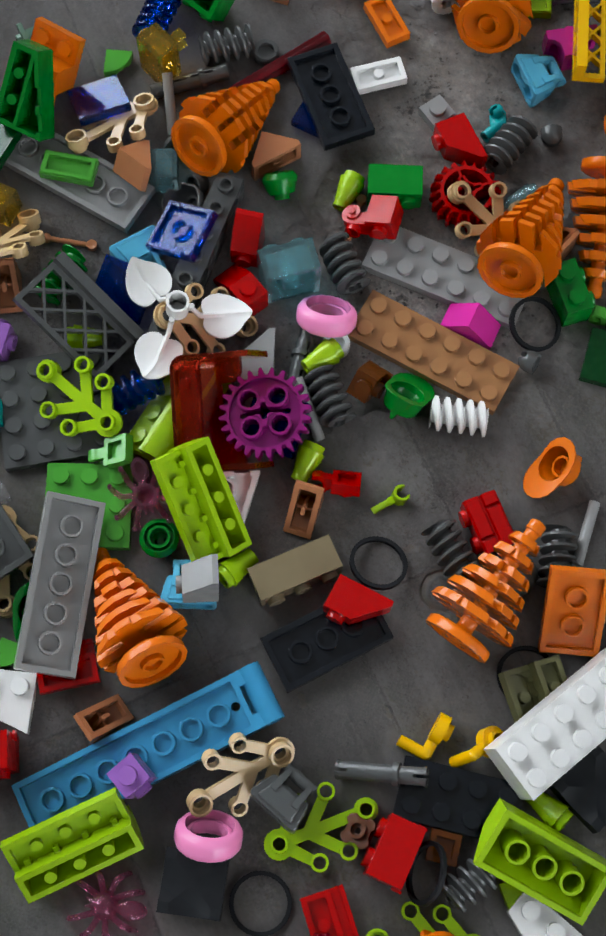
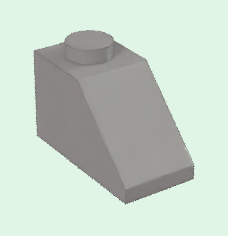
(265, 342)
(199, 580)

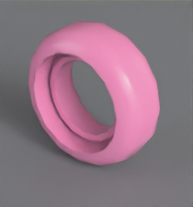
(326, 316)
(204, 848)

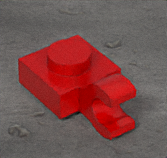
(340, 482)

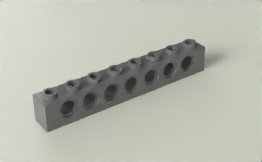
(223, 198)

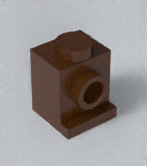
(369, 382)

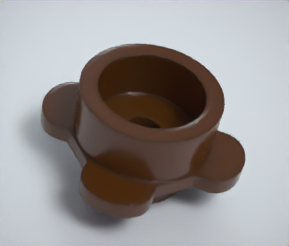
(362, 839)

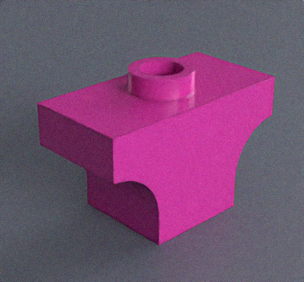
(560, 45)

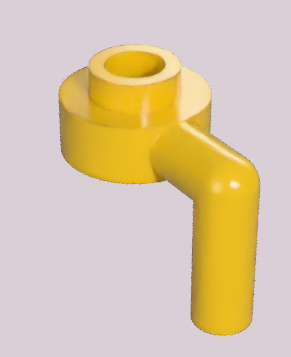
(441, 730)
(483, 739)

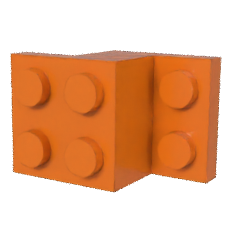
(66, 52)

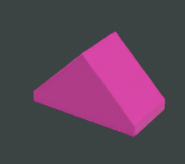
(472, 322)

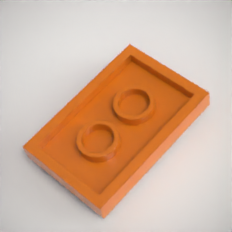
(573, 611)

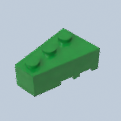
(29, 90)

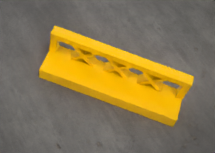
(582, 34)

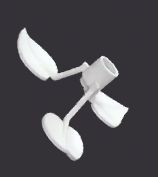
(151, 282)

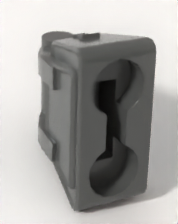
(281, 801)

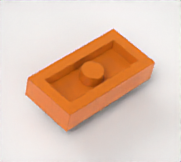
(387, 22)

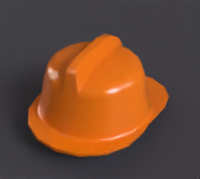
(553, 468)

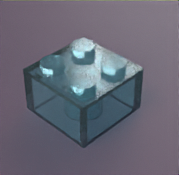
(289, 269)

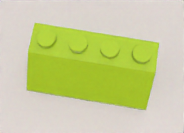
(541, 862)

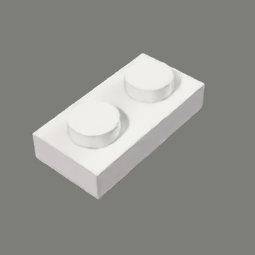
(379, 75)

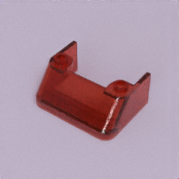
(196, 400)

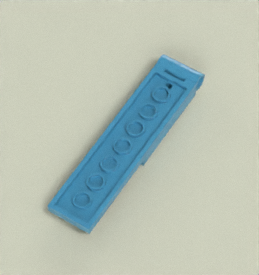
(164, 741)

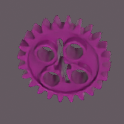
(264, 388)

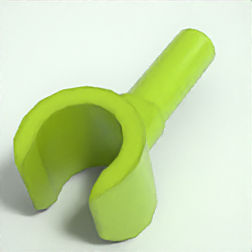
(393, 499)

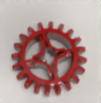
(479, 183)

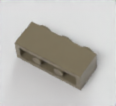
(295, 571)

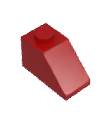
(458, 141)
(247, 237)
(244, 286)
(354, 602)

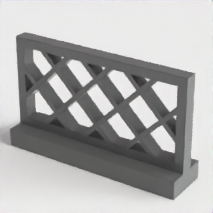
(90, 296)

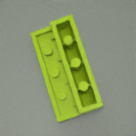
(154, 428)
(201, 500)
(72, 845)

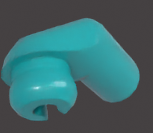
(497, 119)

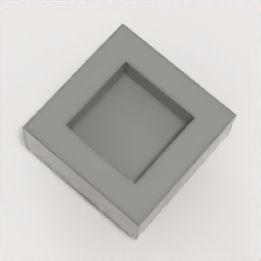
(435, 111)

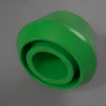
(280, 183)
(157, 531)

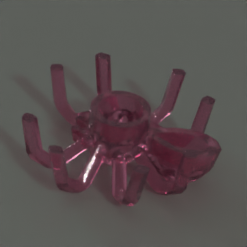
(144, 495)
(105, 905)

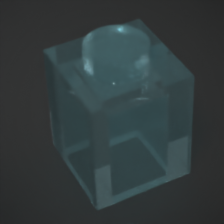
(164, 169)

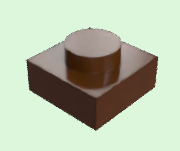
(449, 841)

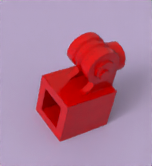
(379, 221)

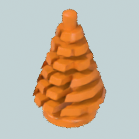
(492, 24)
(221, 126)
(591, 206)
(524, 244)
(487, 597)
(135, 628)

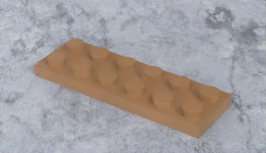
(432, 351)

